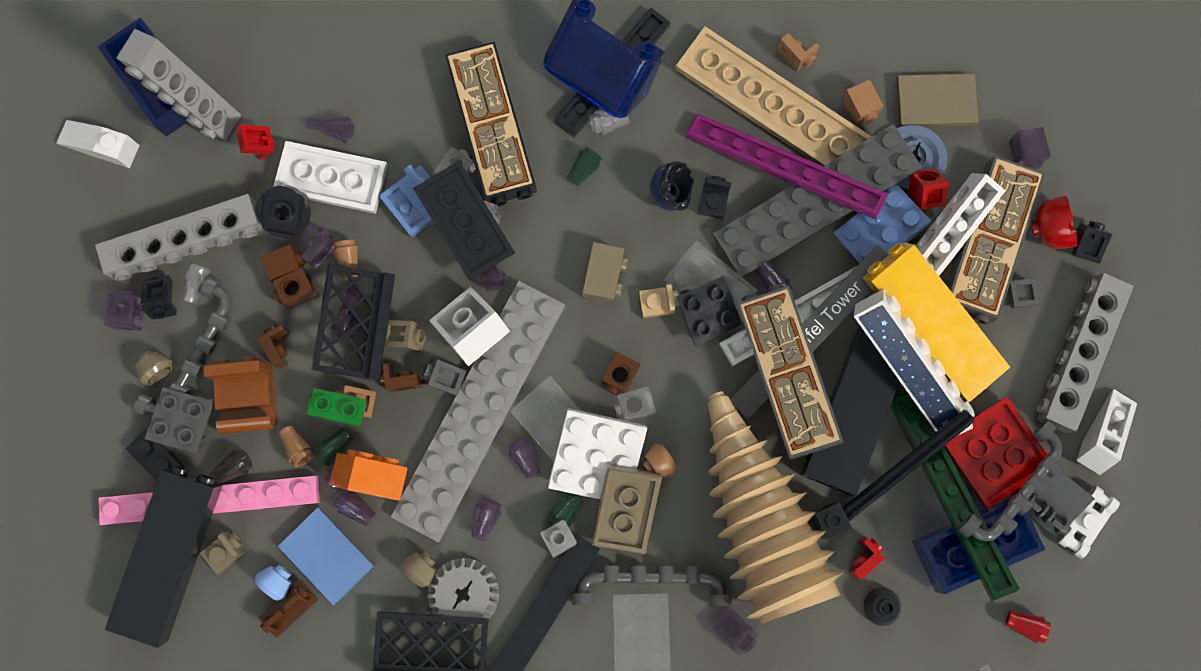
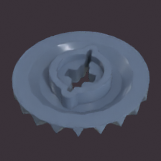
(929, 152)

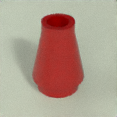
(1030, 626)

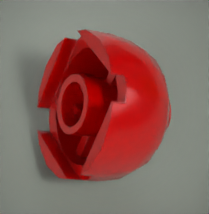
(1055, 224)

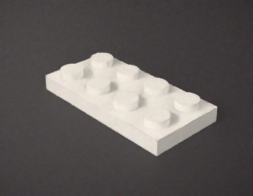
(332, 176)

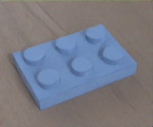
(896, 223)

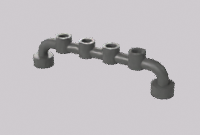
(204, 344)
(1019, 502)
(664, 575)

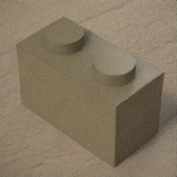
(604, 272)

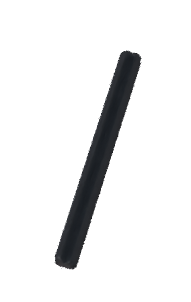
(908, 464)

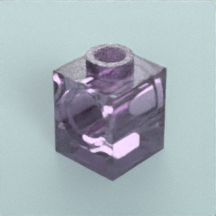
(132, 319)

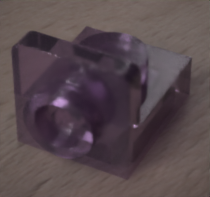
(318, 250)
(735, 631)

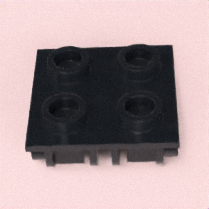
(708, 310)

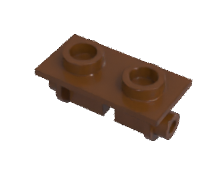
(287, 611)

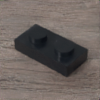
(152, 455)

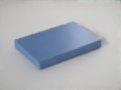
(326, 556)

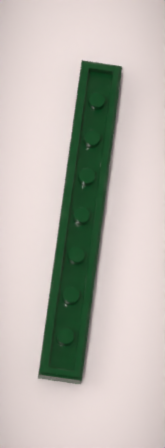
(955, 501)

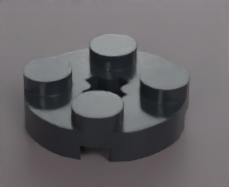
(296, 203)

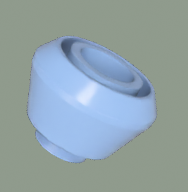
(274, 582)

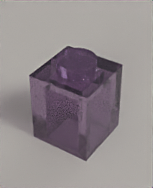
(1030, 148)

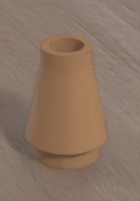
(346, 255)
(296, 448)

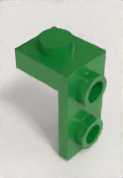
(336, 407)

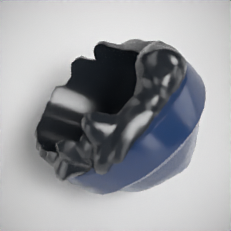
(672, 186)

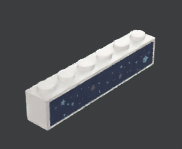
(910, 359)

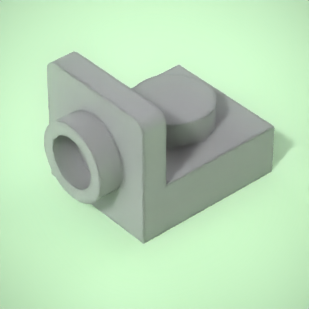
(558, 538)

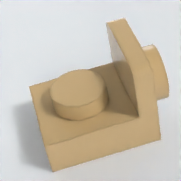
(658, 301)

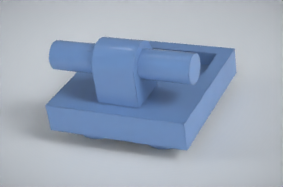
(405, 203)

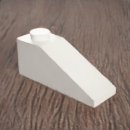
(99, 142)
(1108, 433)

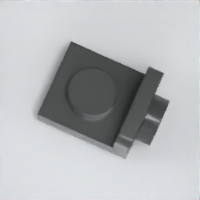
(442, 376)

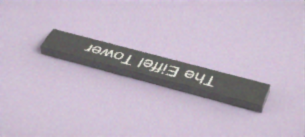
(816, 326)

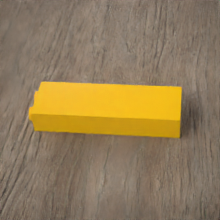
(938, 319)

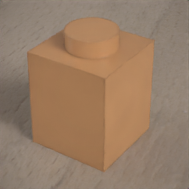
(862, 103)

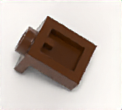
(274, 350)
(404, 380)

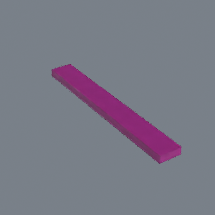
(787, 166)

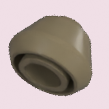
(152, 367)
(419, 568)

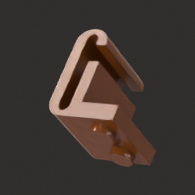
(243, 395)

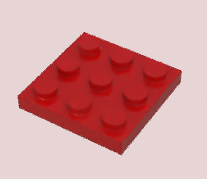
(996, 453)

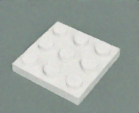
(587, 447)

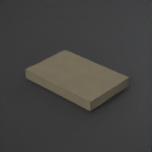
(937, 100)
(626, 509)

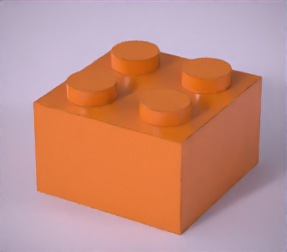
(368, 474)

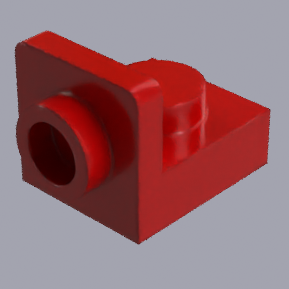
(255, 140)
(864, 563)

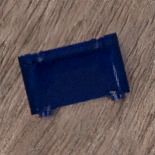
(600, 63)

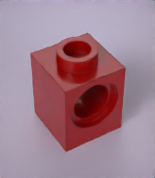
(928, 189)

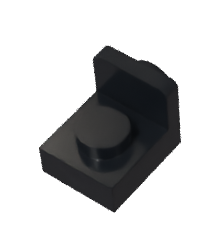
(714, 197)
(1092, 241)
(157, 297)

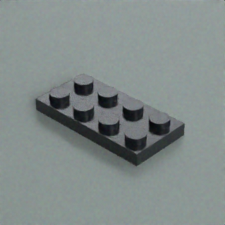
(464, 220)

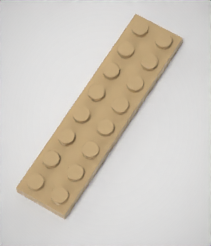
(768, 99)

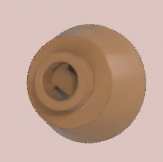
(659, 461)

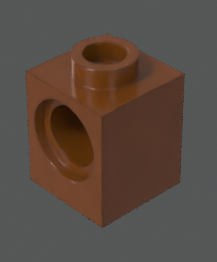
(282, 262)
(305, 292)
(624, 363)

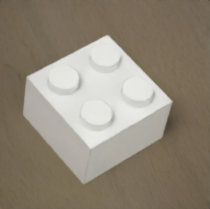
(469, 325)

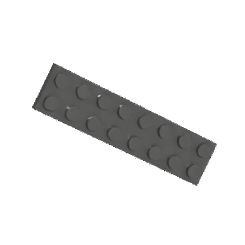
(800, 213)

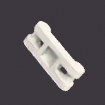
(1089, 523)

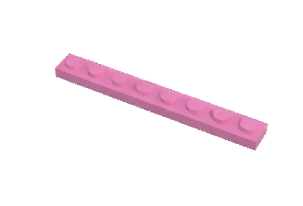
(231, 499)

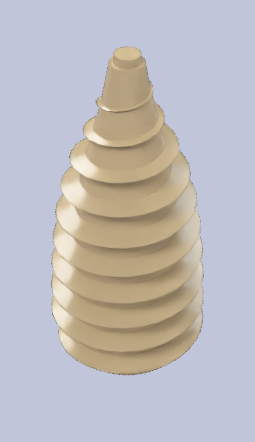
(766, 525)

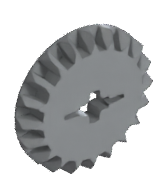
(457, 575)

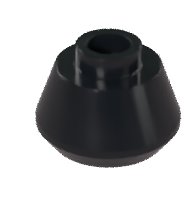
(881, 599)

